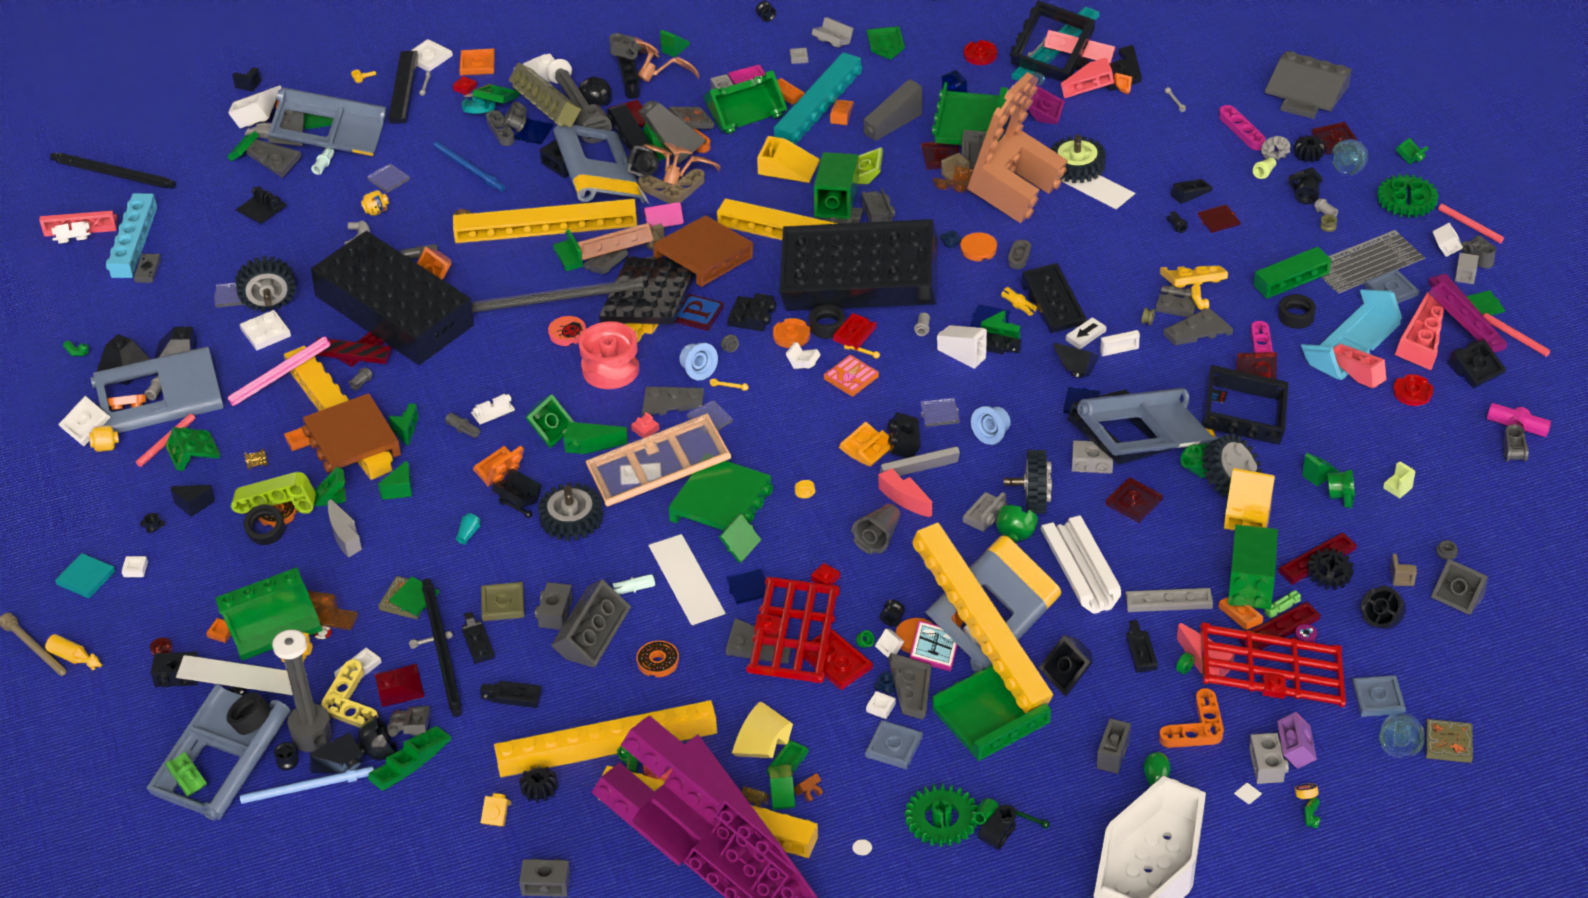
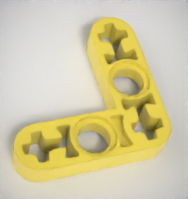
(342, 700)

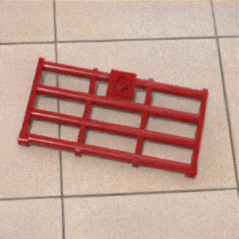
(771, 625)
(1273, 679)

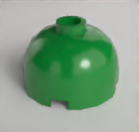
(1016, 523)

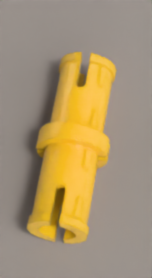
(1019, 301)

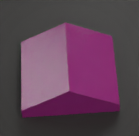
(1046, 107)

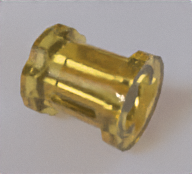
(255, 459)

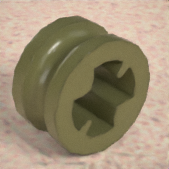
(1328, 223)
(1148, 316)

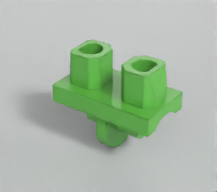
(186, 774)

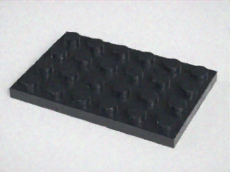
(659, 300)

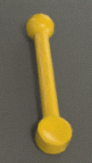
(876, 354)
(713, 382)

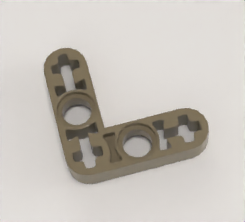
(672, 193)

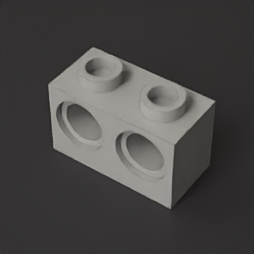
(1267, 758)

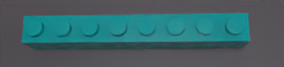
(818, 98)

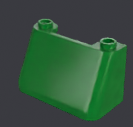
(746, 102)

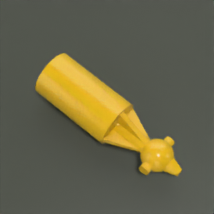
(71, 651)

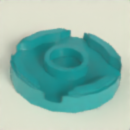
(478, 105)

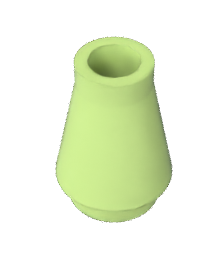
(1263, 168)

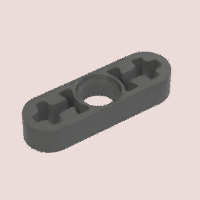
(500, 134)

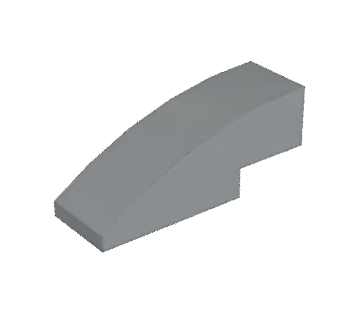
(343, 530)

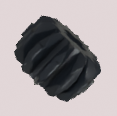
(1309, 148)
(538, 783)

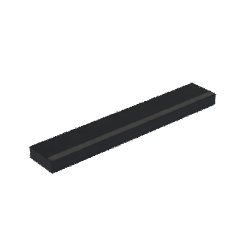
(403, 87)

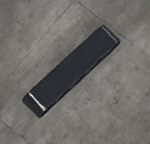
(628, 76)
(627, 128)

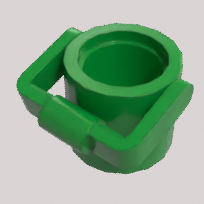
(1192, 459)
(1342, 486)

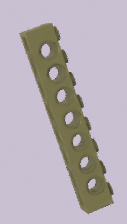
(544, 95)

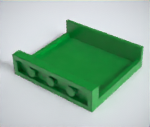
(964, 112)
(721, 494)
(266, 609)
(986, 713)

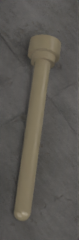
(10, 623)

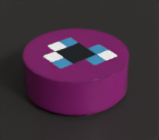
(1306, 633)

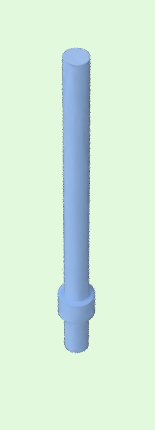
(350, 776)

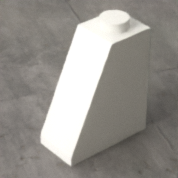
(963, 344)

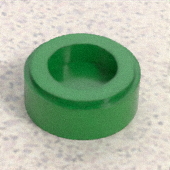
(1185, 663)

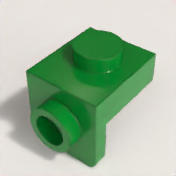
(1411, 151)

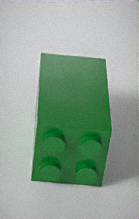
(836, 185)
(1253, 566)

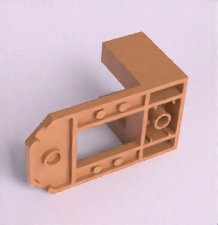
(1015, 152)

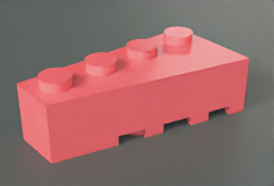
(1422, 335)

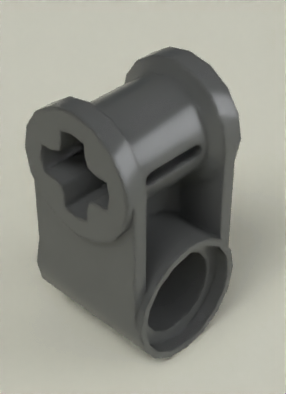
(623, 46)
(516, 116)
(1483, 249)
(1515, 444)

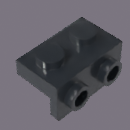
(518, 489)

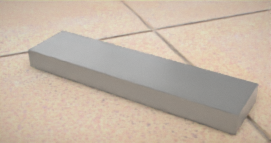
(923, 461)
(1169, 600)

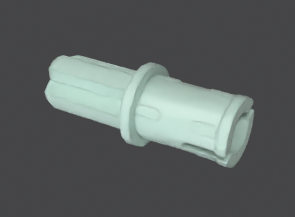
(323, 161)
(634, 584)

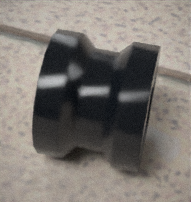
(765, 11)
(892, 613)
(286, 756)

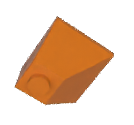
(434, 262)

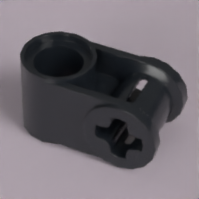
(998, 827)

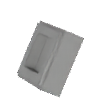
(798, 55)

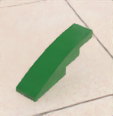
(412, 756)

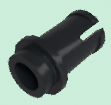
(1180, 225)

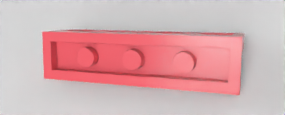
(1067, 43)
(98, 221)

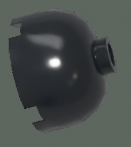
(596, 91)
(1383, 607)
(375, 739)

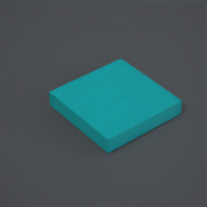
(85, 575)

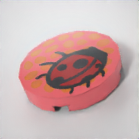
(566, 330)

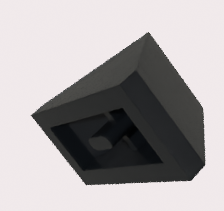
(193, 498)

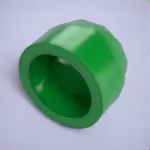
(867, 642)

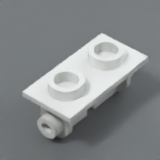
(79, 232)
(487, 411)

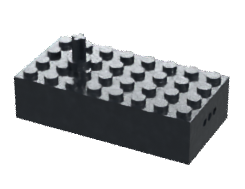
(859, 264)
(392, 297)

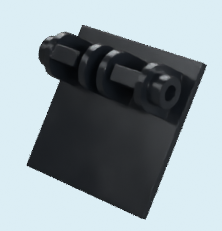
(261, 206)

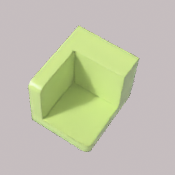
(1401, 481)

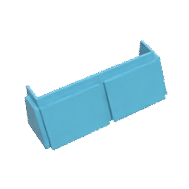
(1361, 331)

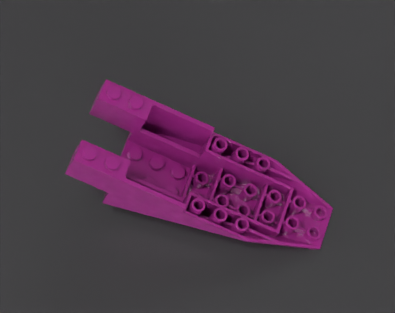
(699, 817)

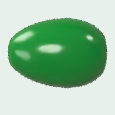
(1156, 766)

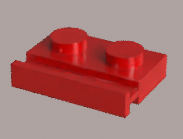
(854, 331)

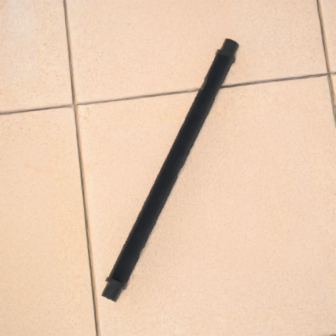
(113, 170)
(441, 648)

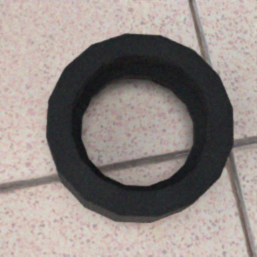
(1299, 302)
(822, 312)
(260, 511)
(248, 713)

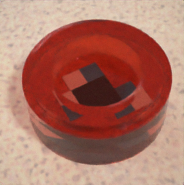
(161, 645)

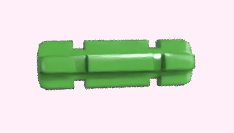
(1283, 604)

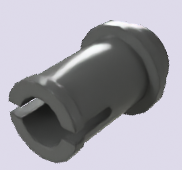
(363, 376)

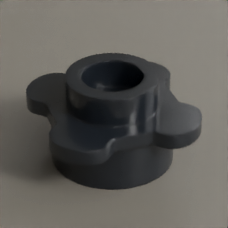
(152, 522)

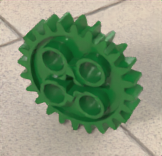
(1421, 195)

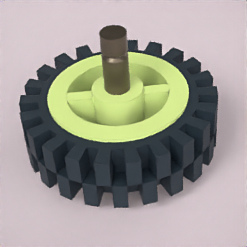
(1084, 158)

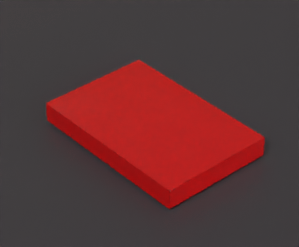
(842, 661)

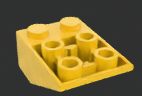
(786, 160)
(1249, 499)

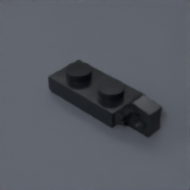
(999, 343)
(476, 639)
(1140, 648)
(512, 693)

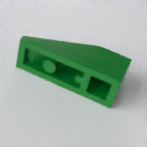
(589, 438)

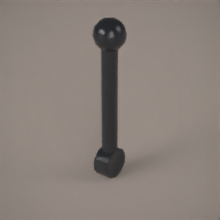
(528, 514)

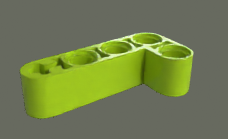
(274, 491)

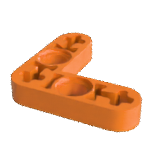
(1202, 729)

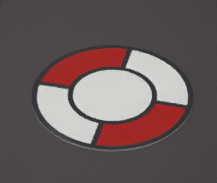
(326, 633)

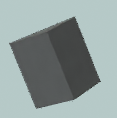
(1460, 587)

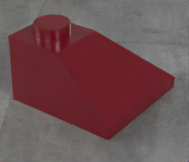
(399, 685)

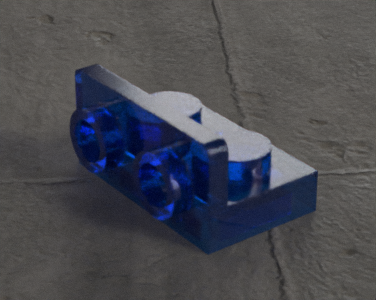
(954, 81)

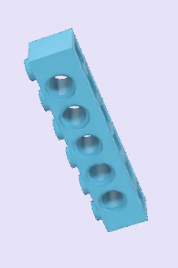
(132, 236)

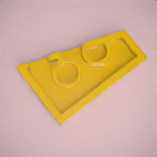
(1185, 276)

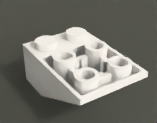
(254, 108)

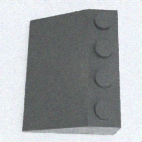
(1309, 80)

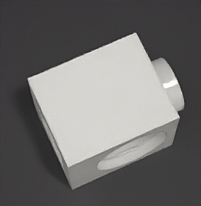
(1447, 239)

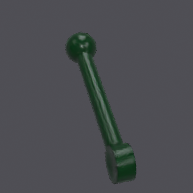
(1045, 823)

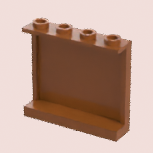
(705, 249)
(349, 433)

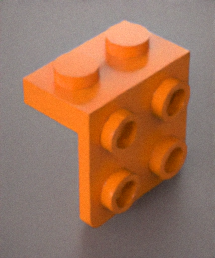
(498, 464)

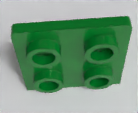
(190, 442)

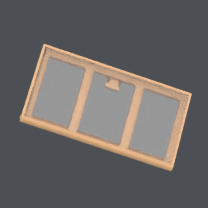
(657, 460)

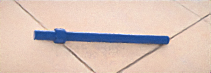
(490, 180)

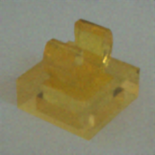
(755, 796)

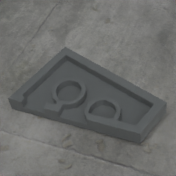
(1197, 326)
(741, 643)
(911, 684)

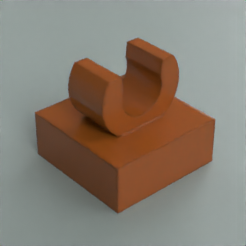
(807, 786)

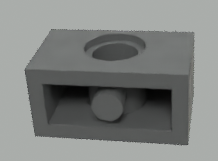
(554, 605)
(1113, 746)
(545, 878)

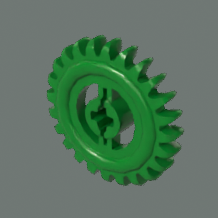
(946, 800)

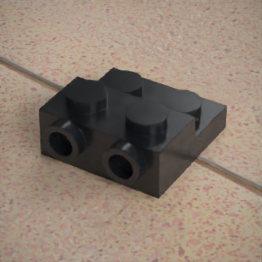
(752, 312)
(1477, 363)

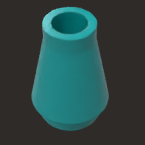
(469, 525)

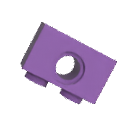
(1296, 740)

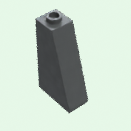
(895, 111)
(670, 129)

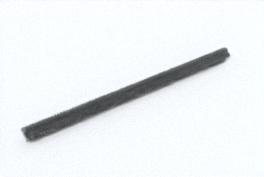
(561, 295)

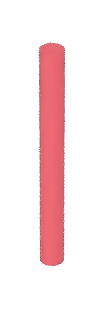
(1469, 222)
(1517, 335)
(161, 443)

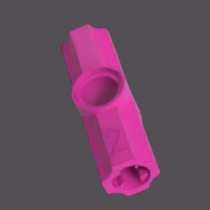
(1521, 417)

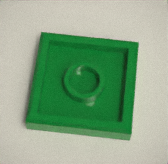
(496, 93)

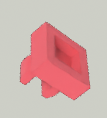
(645, 426)

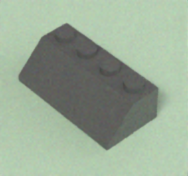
(591, 624)

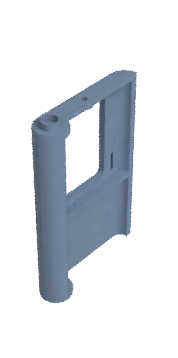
(186, 384)
(212, 729)

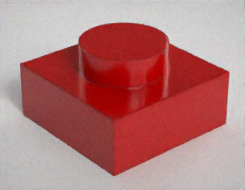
(464, 85)
(825, 575)

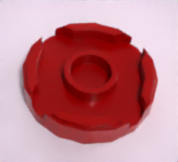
(980, 53)
(1413, 390)

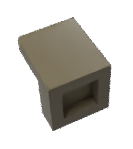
(948, 165)
(1402, 573)

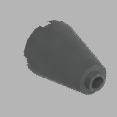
(876, 529)

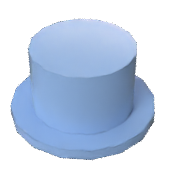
(699, 360)
(990, 424)

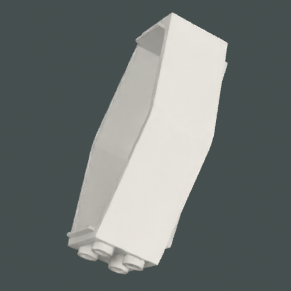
(1137, 843)

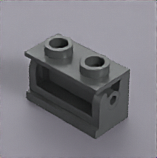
(971, 145)
(877, 206)

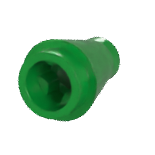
(985, 810)

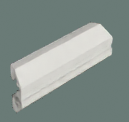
(1083, 564)

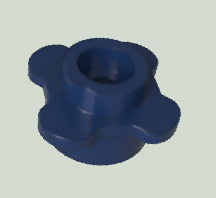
(950, 239)
(885, 683)

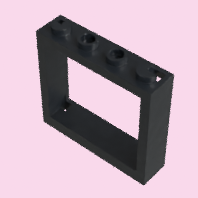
(1060, 15)
(1249, 384)
(1078, 422)

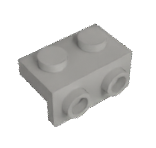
(833, 32)
(984, 511)

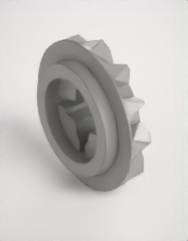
(1280, 142)

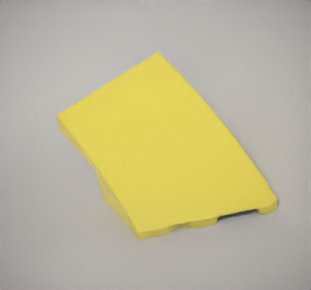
(761, 733)

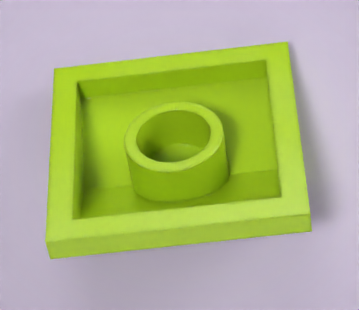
(870, 165)

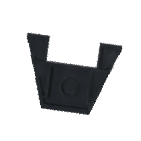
(1127, 66)

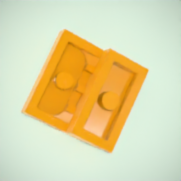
(866, 444)

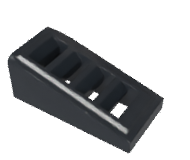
(1189, 190)

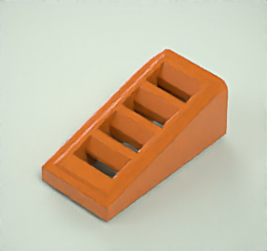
(841, 112)

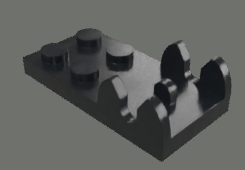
(1053, 297)

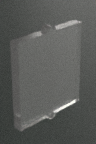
(388, 178)
(226, 295)
(715, 412)
(939, 412)

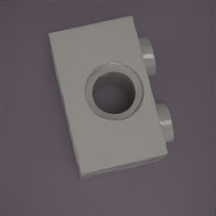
(1090, 458)

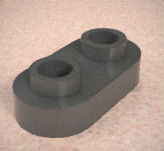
(1019, 254)

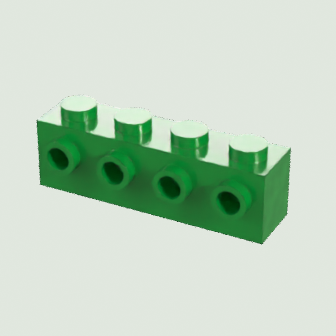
(1292, 272)

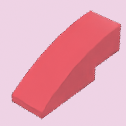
(905, 493)

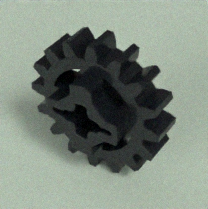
(1330, 568)

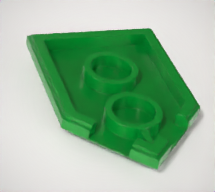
(886, 41)

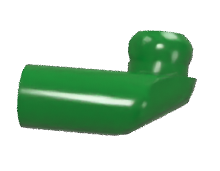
(82, 350)
(628, 759)
(1309, 812)

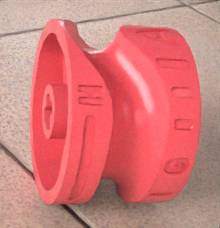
(609, 355)

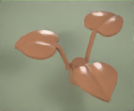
(648, 68)
(673, 172)

